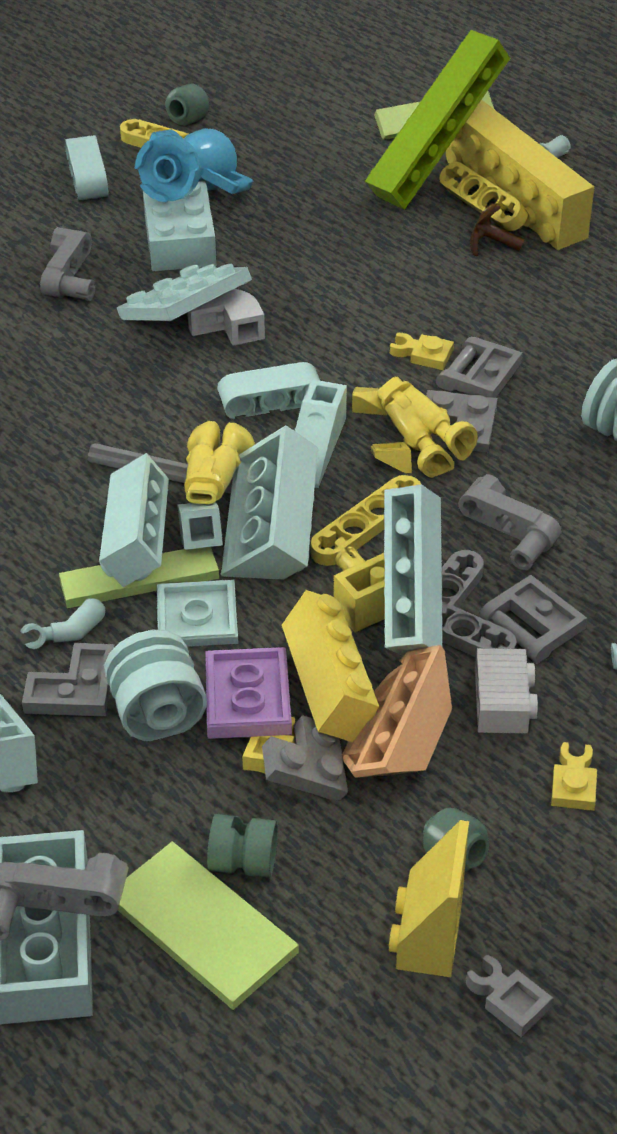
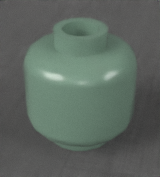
(187, 104)
(447, 818)

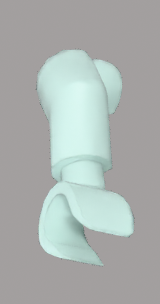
(73, 629)

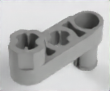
(69, 252)
(487, 504)
(87, 891)

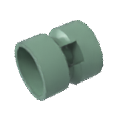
(242, 845)

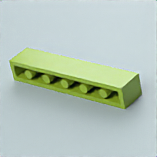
(437, 119)

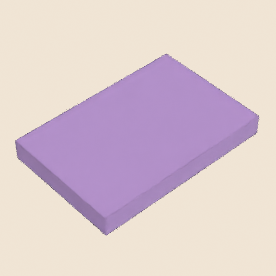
(247, 693)

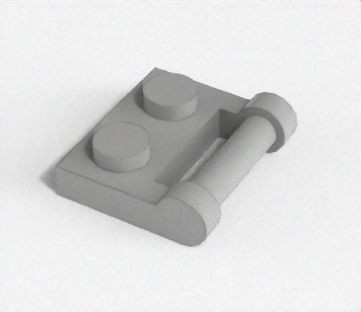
(489, 372)
(539, 609)

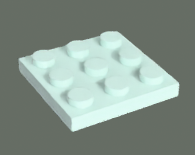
(183, 294)

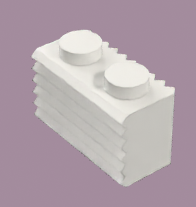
(503, 690)

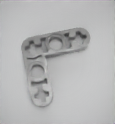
(458, 618)

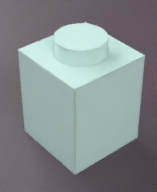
(199, 525)

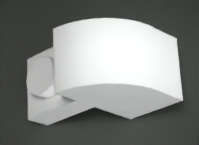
(234, 312)

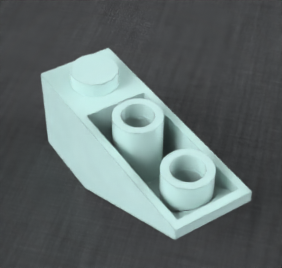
(322, 420)

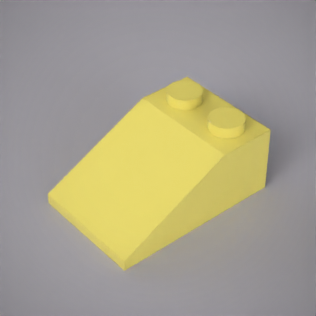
(432, 907)

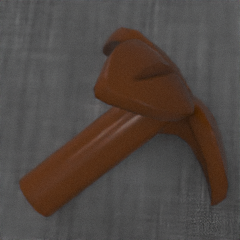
(485, 228)

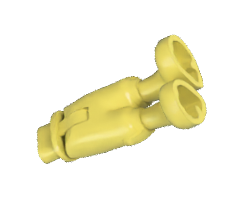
(420, 417)
(213, 466)

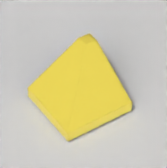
(366, 401)
(394, 454)

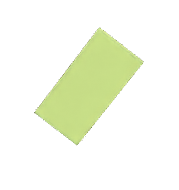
(204, 925)

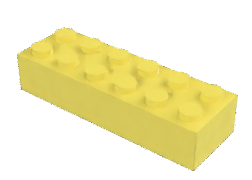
(547, 188)

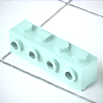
(134, 521)
(412, 569)

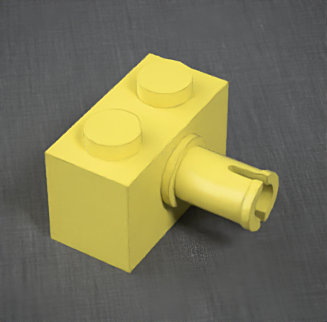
(360, 588)

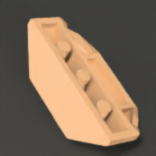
(409, 718)

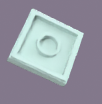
(199, 611)

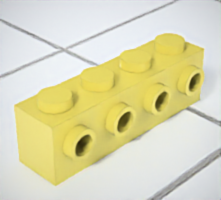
(329, 666)

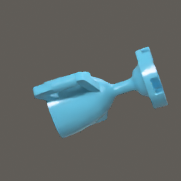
(174, 165)

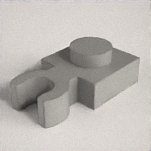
(510, 999)

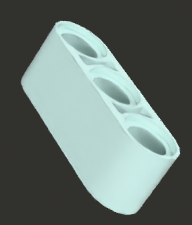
(86, 167)
(266, 389)

